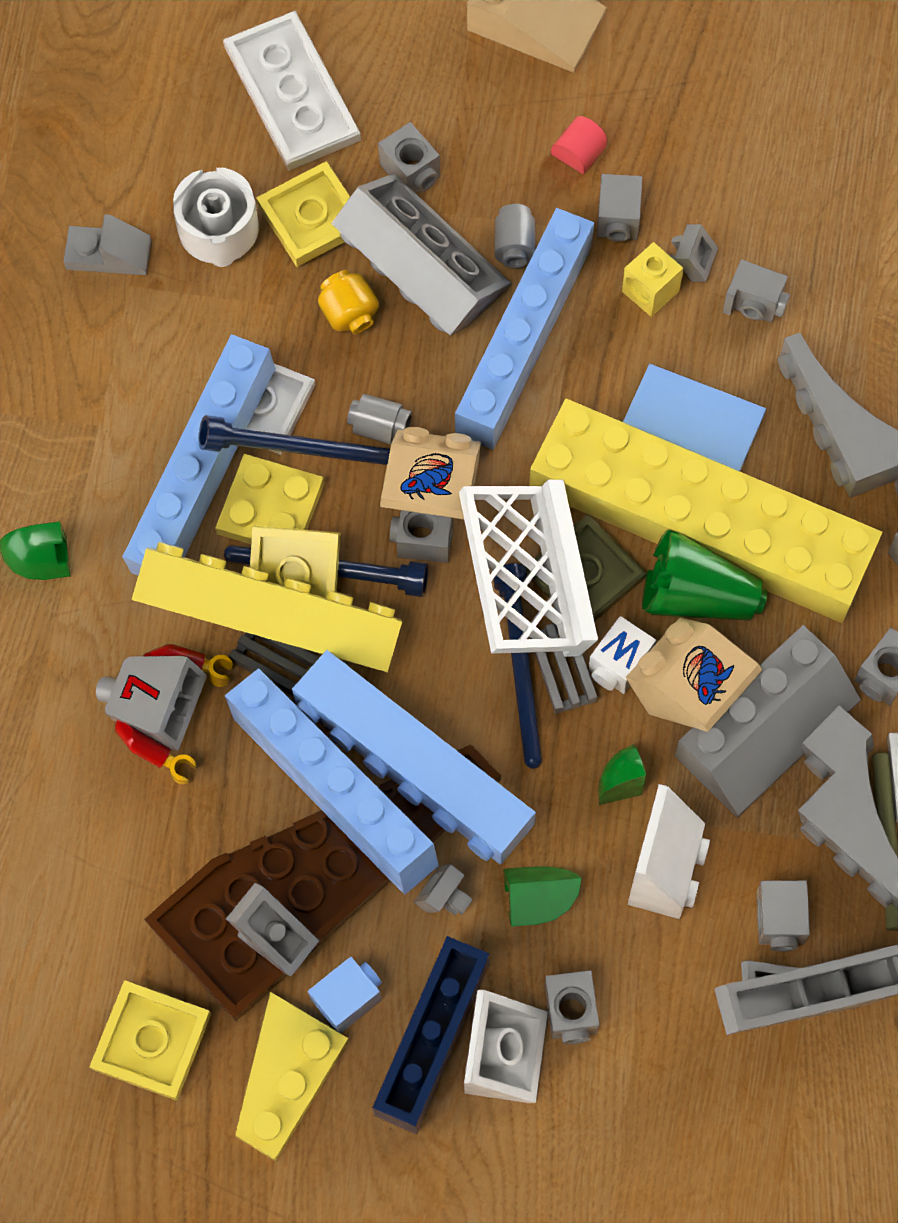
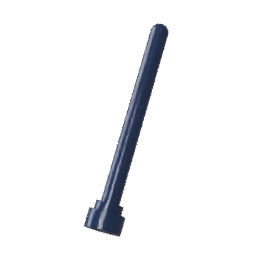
(218, 434)
(410, 577)
(522, 674)

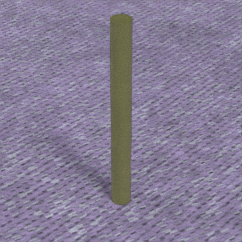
(886, 814)

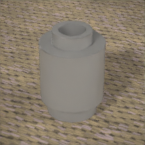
(514, 235)
(378, 418)

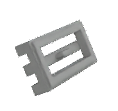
(574, 700)

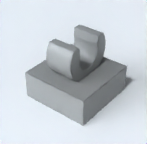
(695, 252)
(442, 892)

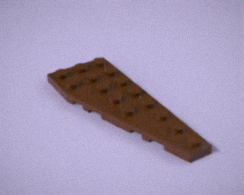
(305, 867)

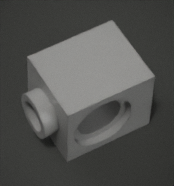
(405, 146)
(619, 207)
(430, 548)
(871, 680)
(782, 914)
(577, 987)

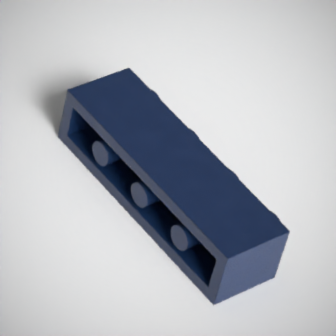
(431, 1035)

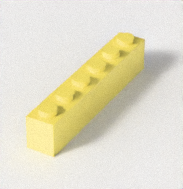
(266, 608)

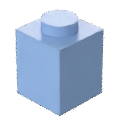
(346, 994)

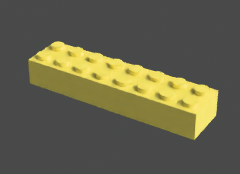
(659, 486)

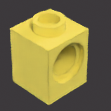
(652, 279)

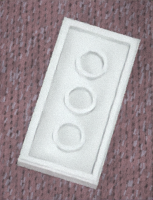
(292, 90)

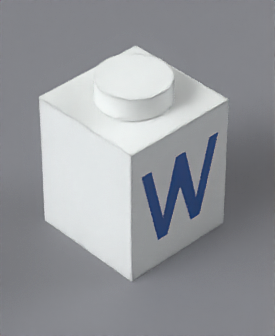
(619, 655)

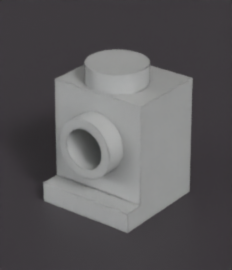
(757, 292)

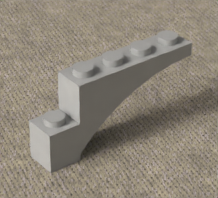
(856, 441)
(844, 809)
(809, 991)

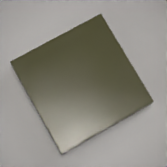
(606, 567)

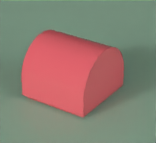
(580, 144)

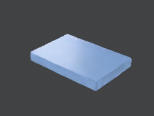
(695, 416)

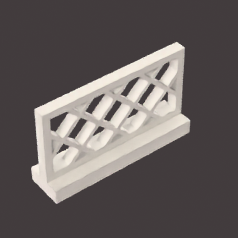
(561, 572)

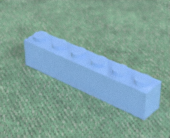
(524, 328)
(195, 473)
(413, 758)
(332, 781)

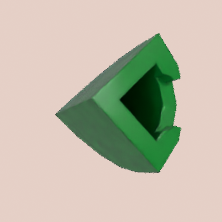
(37, 551)
(622, 776)
(539, 893)

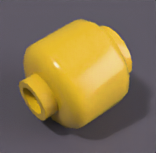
(348, 302)

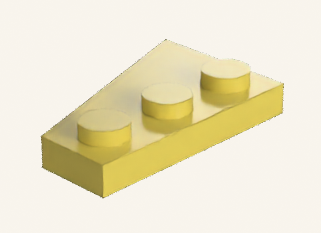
(286, 1075)

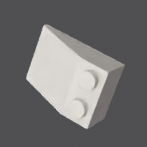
(668, 857)

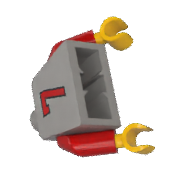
(157, 699)

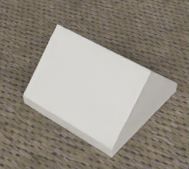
(505, 1049)

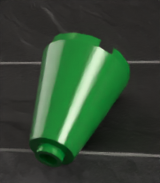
(699, 583)

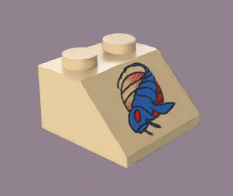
(429, 472)
(692, 675)

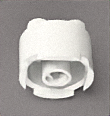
(216, 216)

